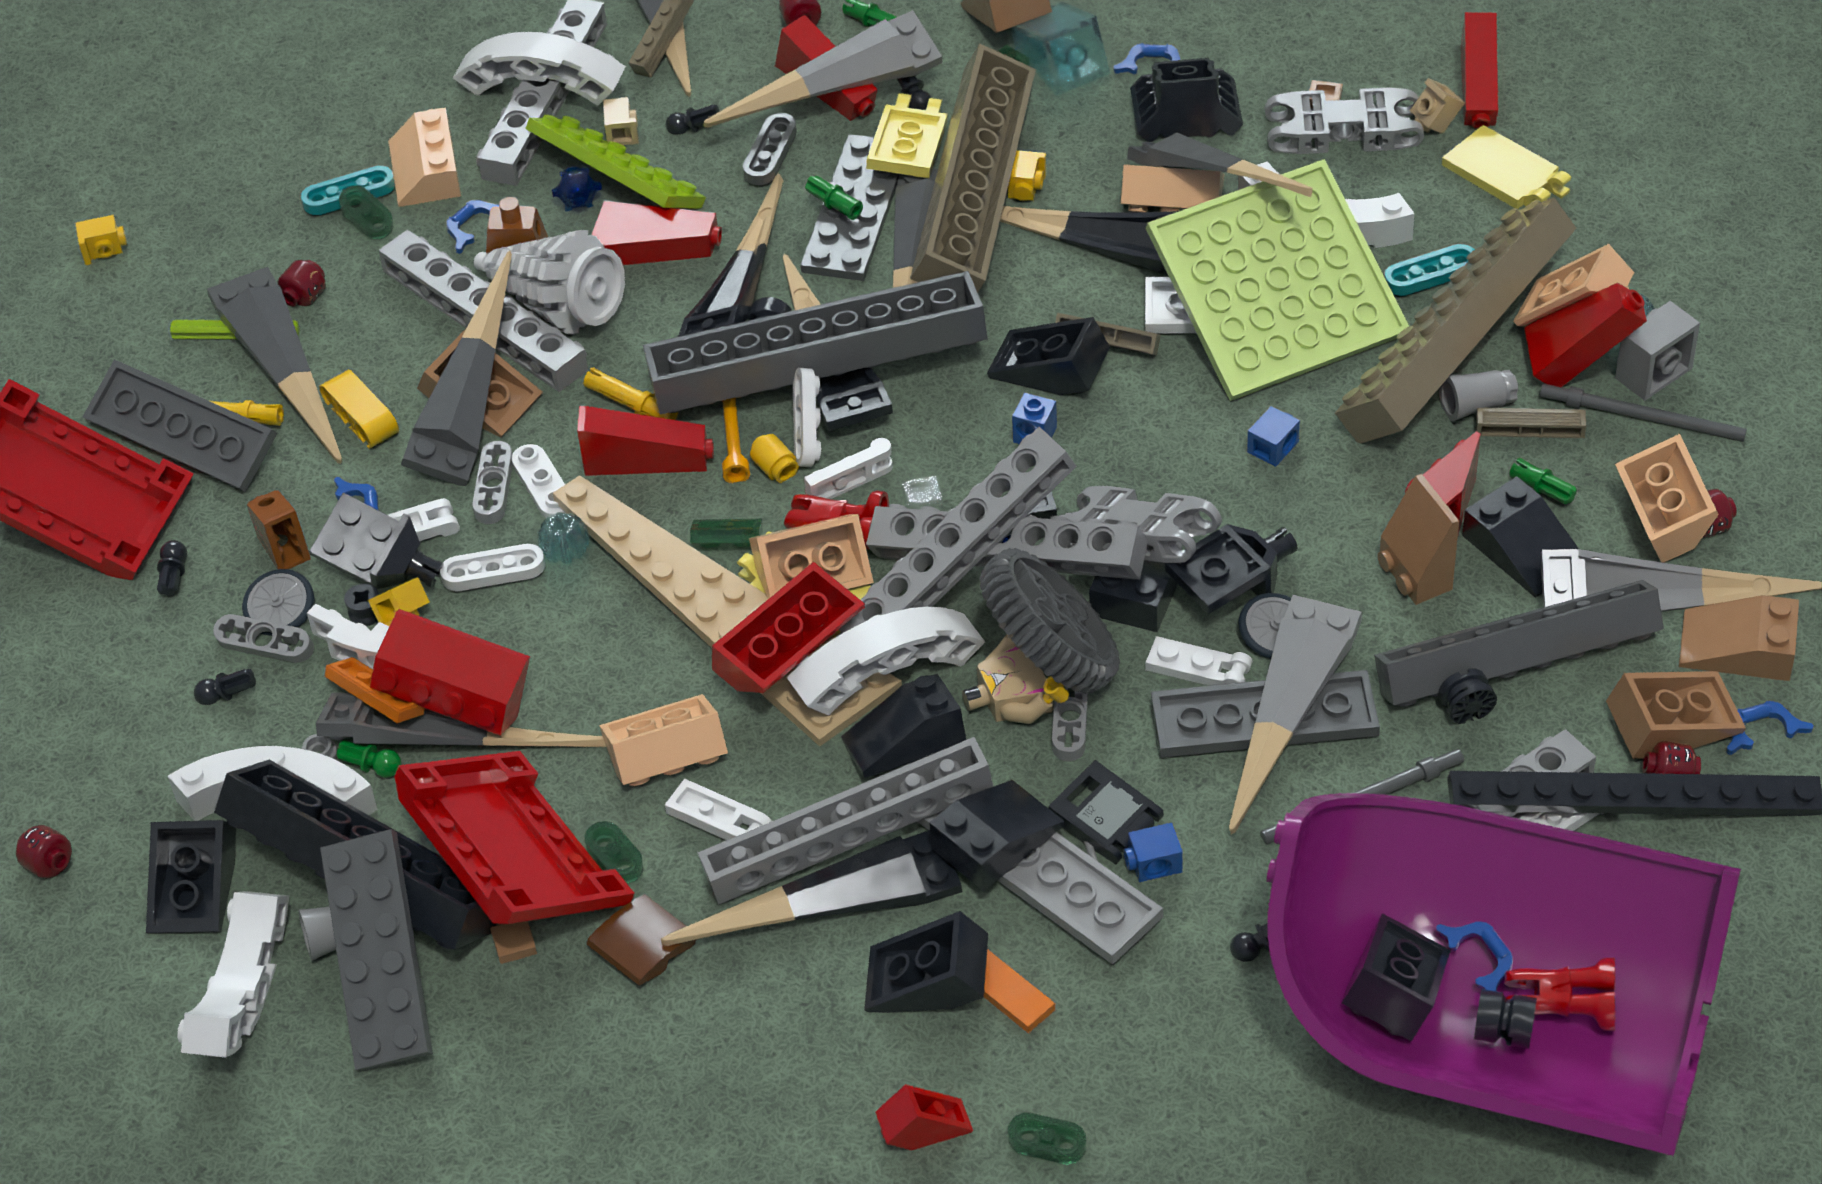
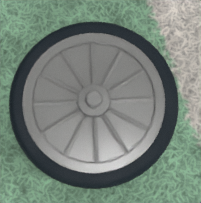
(279, 598)
(1261, 621)

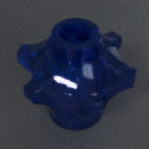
(576, 188)

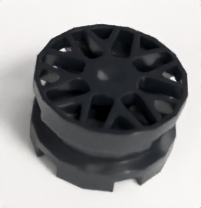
(1467, 695)

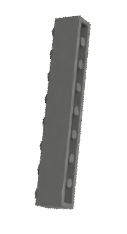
(1521, 641)

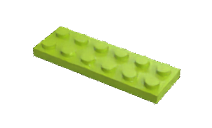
(615, 162)

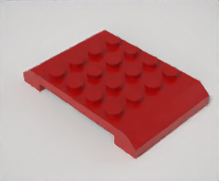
(81, 486)
(505, 838)

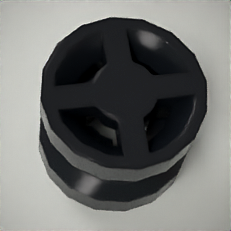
(358, 605)

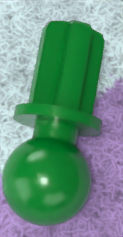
(383, 762)

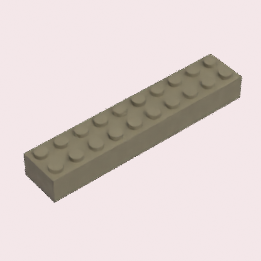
(974, 168)
(1454, 321)

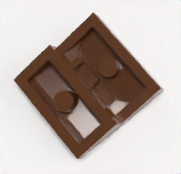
(633, 939)

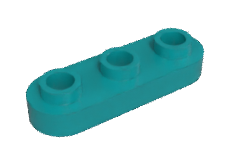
(325, 195)
(1412, 274)

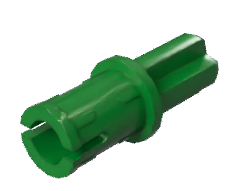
(867, 13)
(834, 197)
(1543, 481)

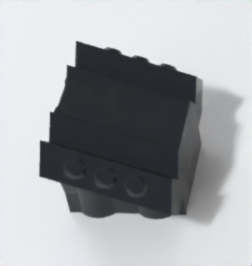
(1185, 100)

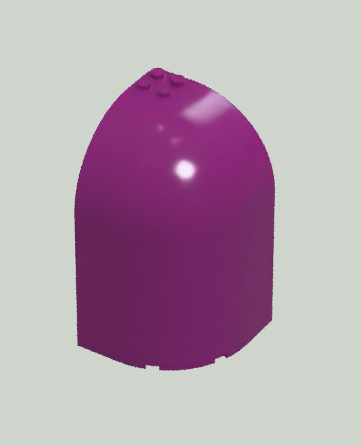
(1554, 905)

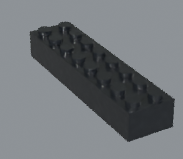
(303, 818)

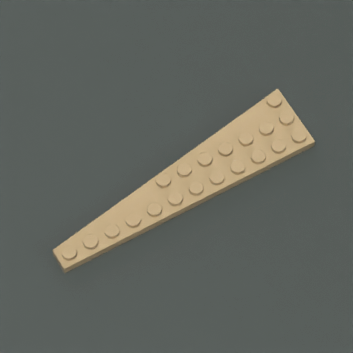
(704, 597)

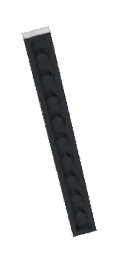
(1636, 793)

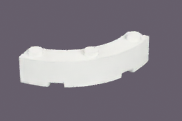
(540, 57)
(1381, 220)
(883, 647)
(200, 783)
(242, 977)

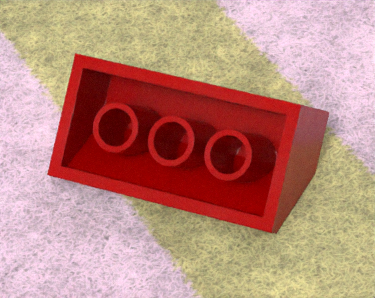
(784, 630)
(450, 672)

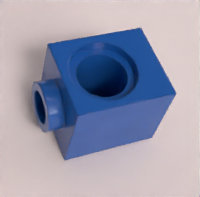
(1033, 413)
(1273, 436)
(1154, 852)

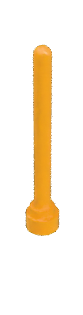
(735, 466)

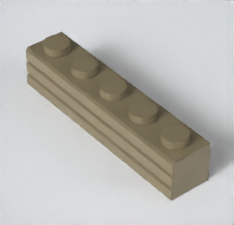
(659, 36)
(1123, 336)
(1531, 422)

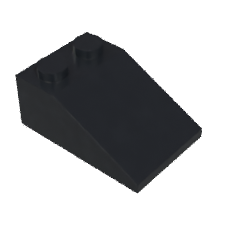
(1052, 356)
(1512, 531)
(1134, 601)
(906, 727)
(992, 831)
(189, 875)
(928, 967)
(1397, 978)

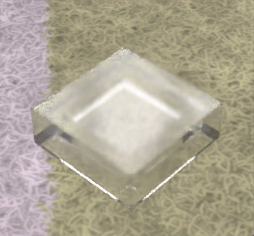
(922, 493)

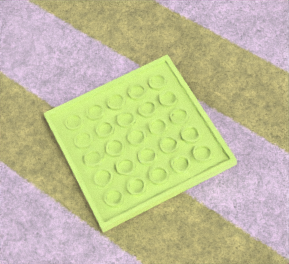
(1277, 280)

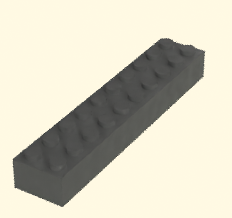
(822, 337)

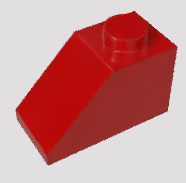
(921, 1118)

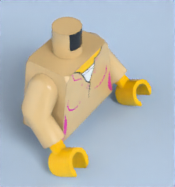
(1013, 686)

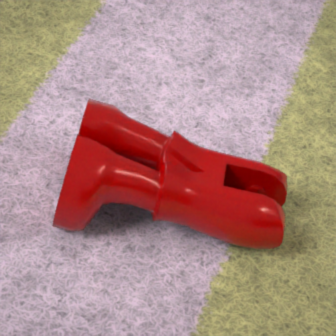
(812, 509)
(1556, 987)

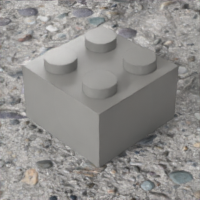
(1658, 351)

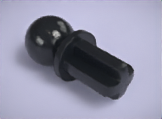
(914, 87)
(679, 123)
(171, 566)
(210, 691)
(1247, 946)

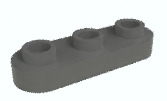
(776, 137)

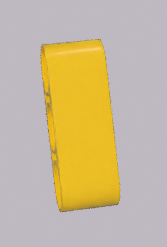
(360, 408)

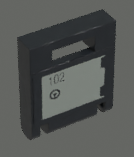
(1107, 812)

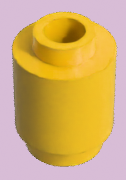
(773, 458)

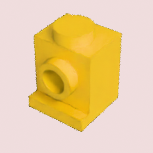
(1027, 175)
(100, 238)
(405, 596)

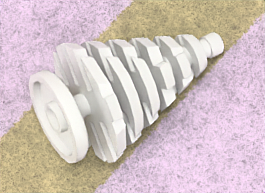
(562, 278)

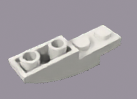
(345, 637)

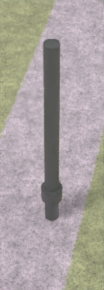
(1576, 397)
(1425, 769)

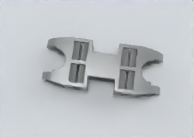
(1343, 120)
(1164, 523)

